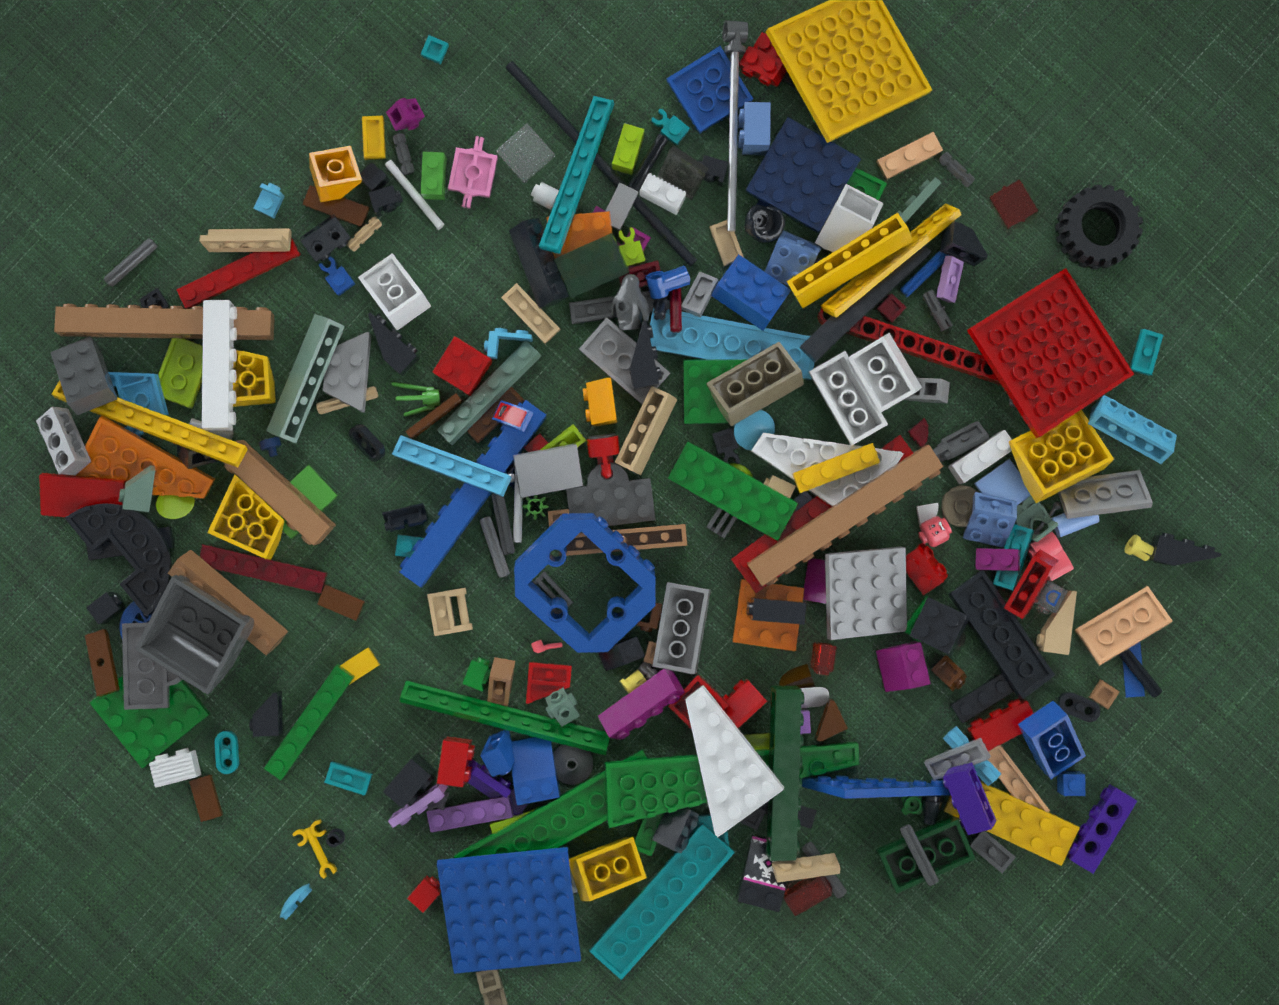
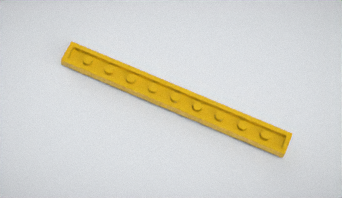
(168, 429)

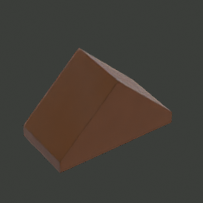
(831, 722)

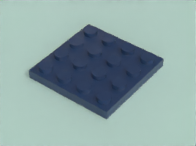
(802, 175)

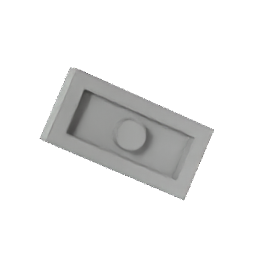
(699, 294)

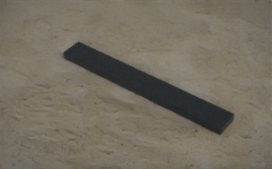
(837, 327)

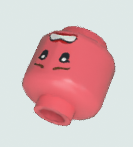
(935, 531)

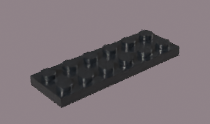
(1001, 635)

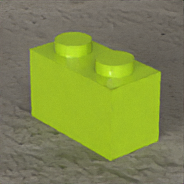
(628, 149)

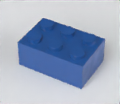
(750, 292)
(1052, 739)

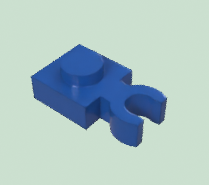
(338, 278)

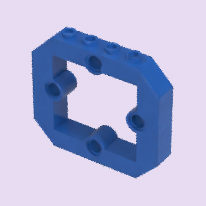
(615, 625)

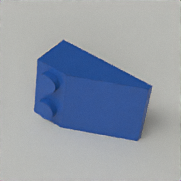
(534, 771)

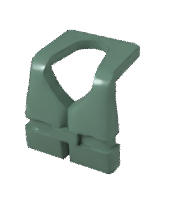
(1033, 511)

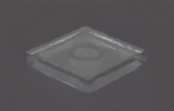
(525, 153)

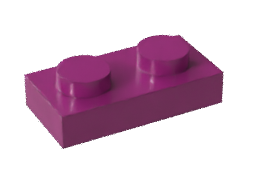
(998, 559)

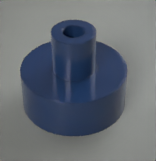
(270, 445)

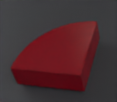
(920, 432)

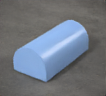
(1068, 526)

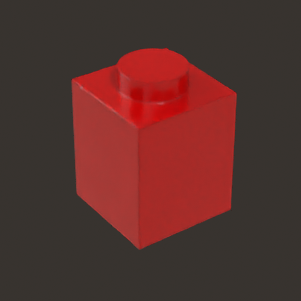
(425, 893)

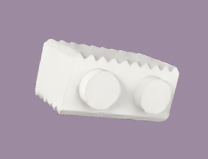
(662, 194)
(175, 768)

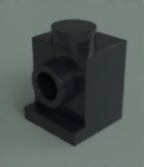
(716, 170)
(385, 200)

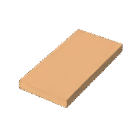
(1123, 625)

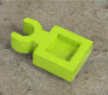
(631, 250)

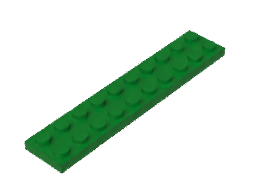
(552, 822)

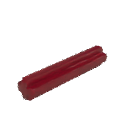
(675, 311)

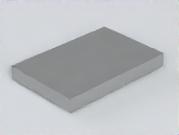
(548, 470)

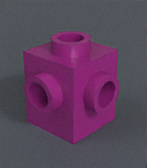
(405, 114)

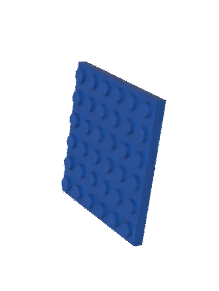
(509, 910)

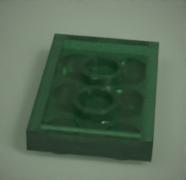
(592, 265)

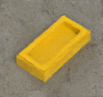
(373, 137)
(361, 664)

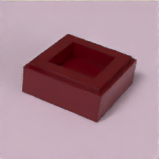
(891, 308)

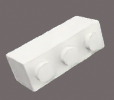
(981, 457)

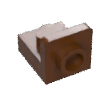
(949, 673)

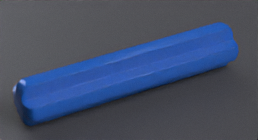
(923, 274)

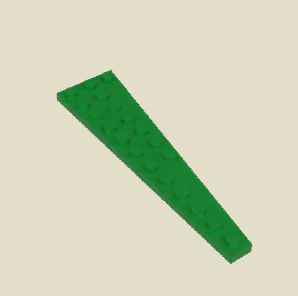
(671, 783)

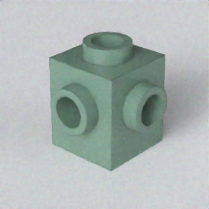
(562, 706)

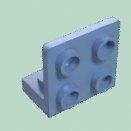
(791, 257)
(991, 519)

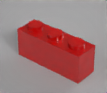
(1031, 584)
(1001, 724)

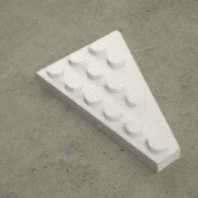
(795, 454)
(730, 767)

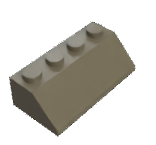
(755, 383)

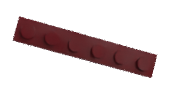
(263, 568)

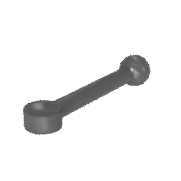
(1056, 506)

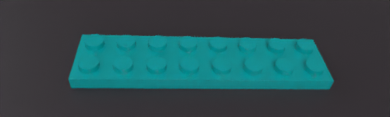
(661, 901)

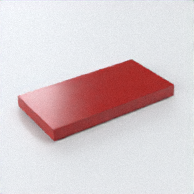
(67, 493)

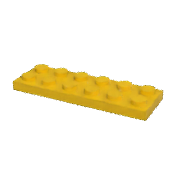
(1027, 825)

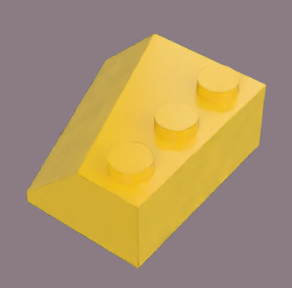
(254, 380)
(247, 521)

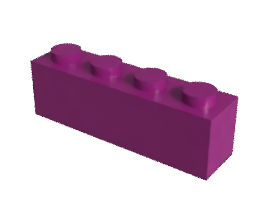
(641, 704)

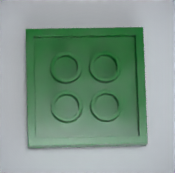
(698, 400)

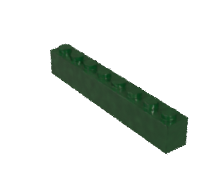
(785, 764)

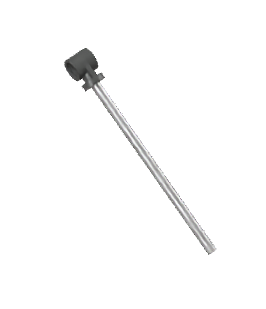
(735, 33)

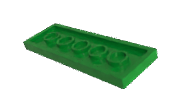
(733, 490)

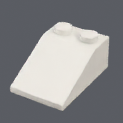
(394, 291)

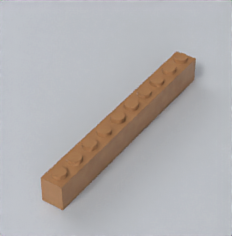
(154, 322)
(845, 514)

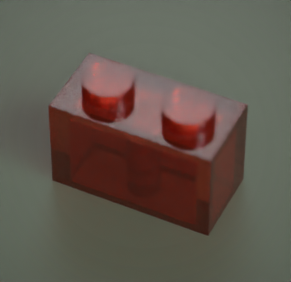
(807, 894)

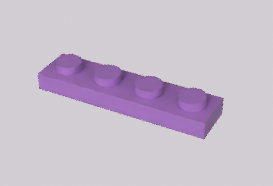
(470, 813)

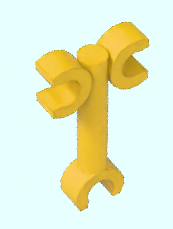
(311, 834)

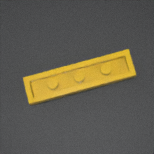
(836, 468)

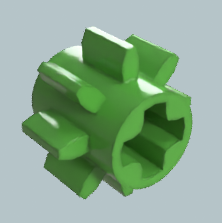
(541, 506)

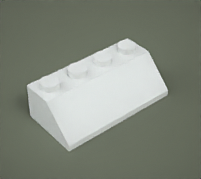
(847, 398)

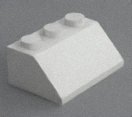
(884, 372)

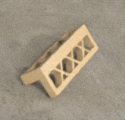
(247, 240)

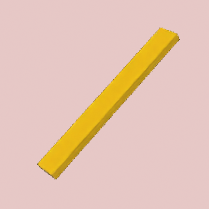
(872, 276)

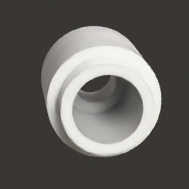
(544, 195)

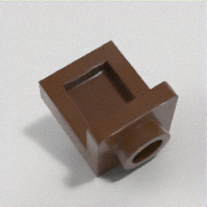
(654, 618)

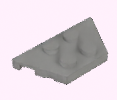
(348, 372)

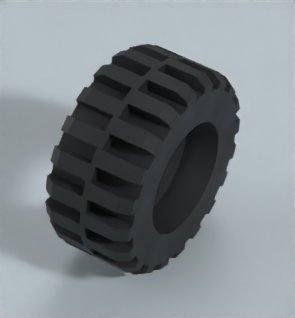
(1118, 208)

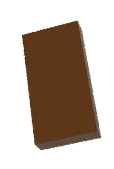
(341, 602)
(206, 798)

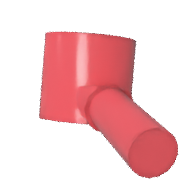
(539, 647)

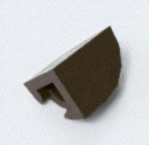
(798, 676)

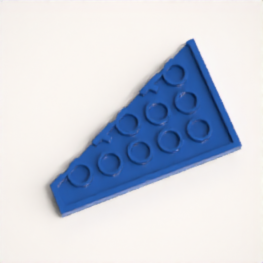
(873, 788)

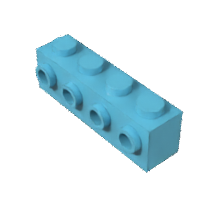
(1132, 429)

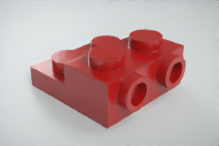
(763, 62)

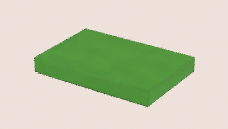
(314, 489)

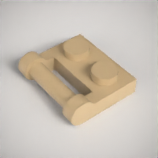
(442, 612)

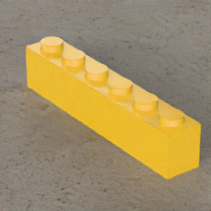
(850, 260)

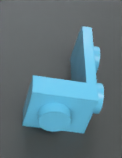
(491, 346)

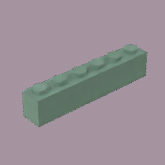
(305, 378)

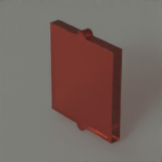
(1013, 204)

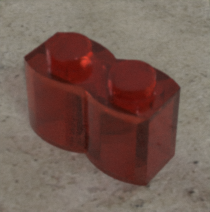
(823, 658)

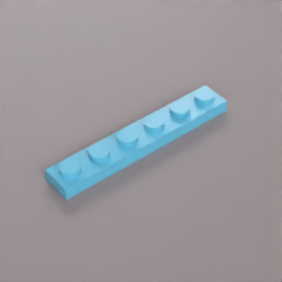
(452, 466)

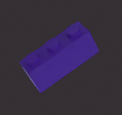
(969, 798)

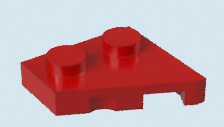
(546, 679)

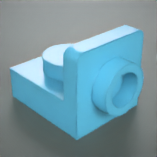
(269, 200)

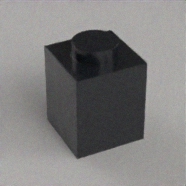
(106, 607)

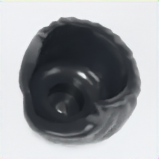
(769, 226)

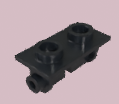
(409, 515)

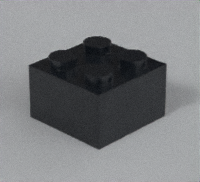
(939, 626)
(406, 785)

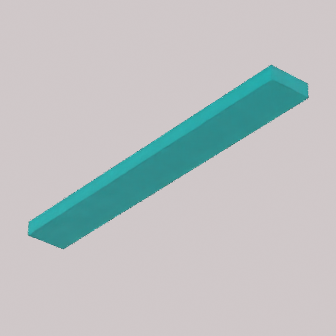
(576, 175)

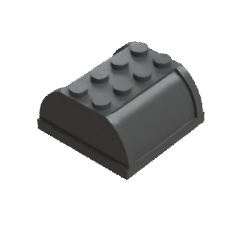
(194, 634)

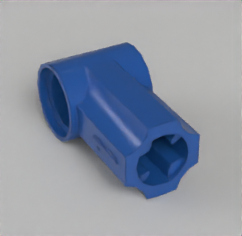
(662, 282)

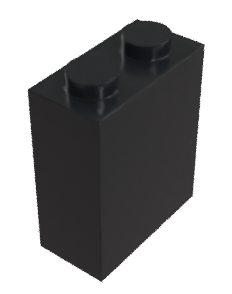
(776, 611)

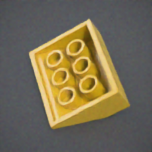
(1059, 456)

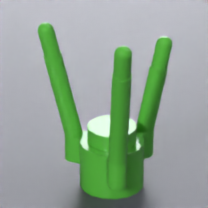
(430, 397)

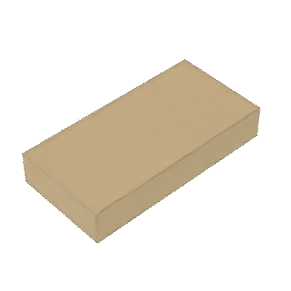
(726, 243)

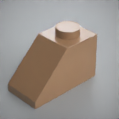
(500, 681)

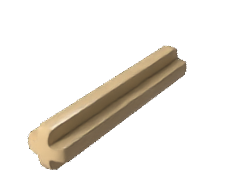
(335, 404)

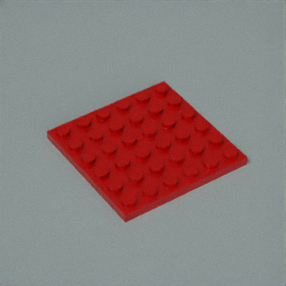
(1050, 353)

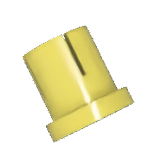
(1138, 548)
(633, 681)

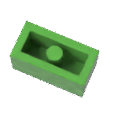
(433, 175)

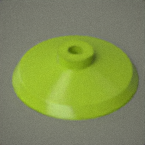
(174, 506)

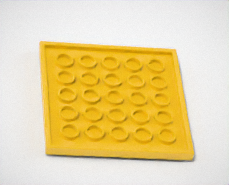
(848, 63)

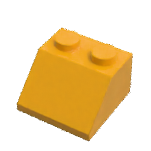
(334, 172)
(601, 402)

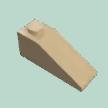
(1057, 630)

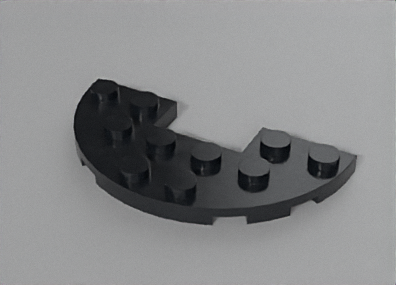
(139, 543)

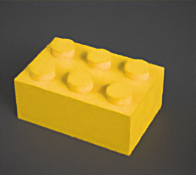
(607, 869)

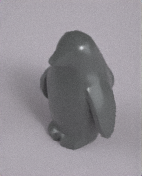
(630, 304)

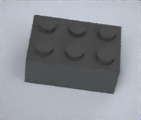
(83, 375)

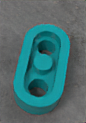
(225, 752)

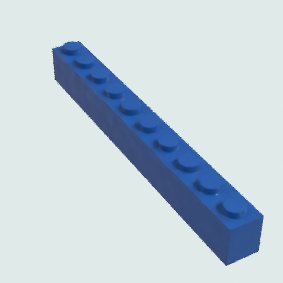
(467, 501)

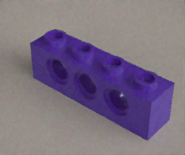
(1112, 824)

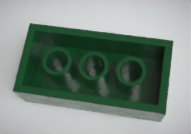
(943, 845)

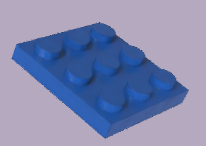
(705, 89)

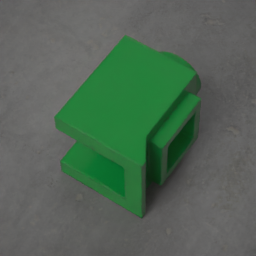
(477, 673)

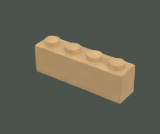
(646, 430)

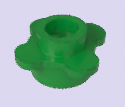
(916, 808)

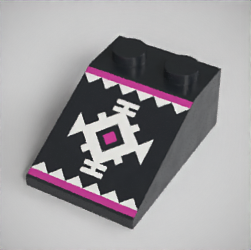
(758, 881)

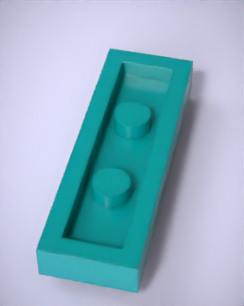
(1018, 539)

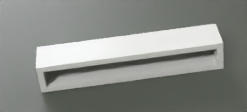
(218, 365)

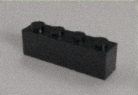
(538, 264)

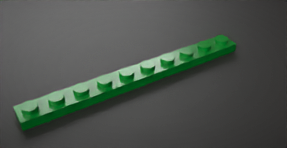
(504, 717)

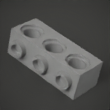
(63, 441)

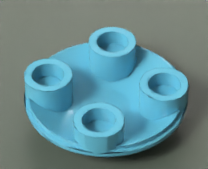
(751, 428)
(298, 895)

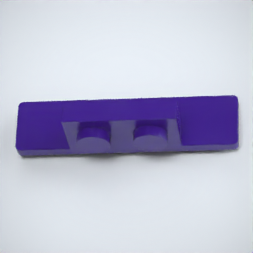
(493, 786)

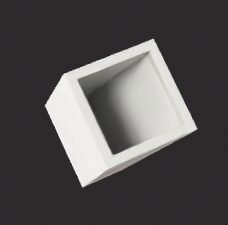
(849, 218)

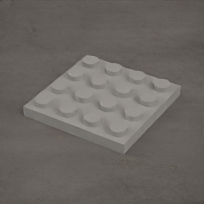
(866, 592)

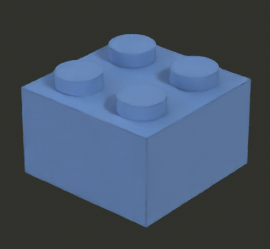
(755, 125)

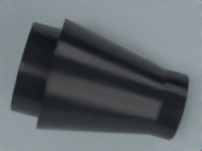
(931, 808)

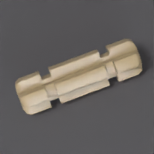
(364, 233)

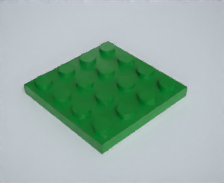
(153, 730)

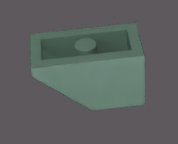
(138, 491)

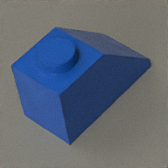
(498, 753)

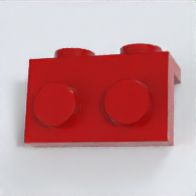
(925, 569)

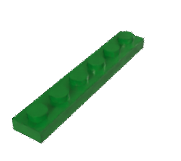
(309, 722)

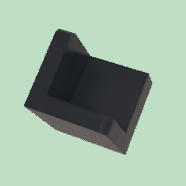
(374, 178)

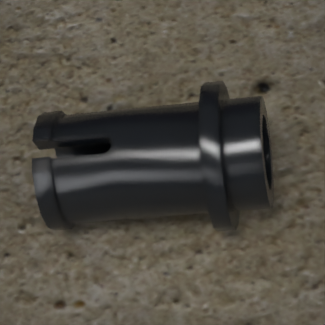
(339, 834)

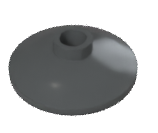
(583, 767)

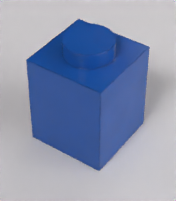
(1071, 783)

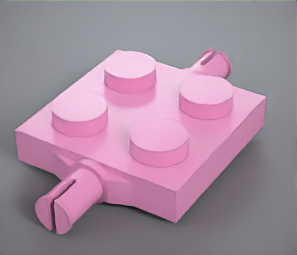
(473, 172)

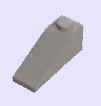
(932, 391)

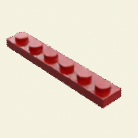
(233, 275)

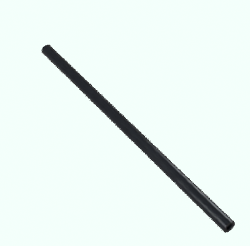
(600, 163)

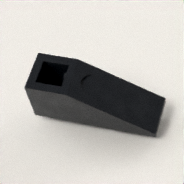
(394, 351)
(643, 367)
(1175, 552)

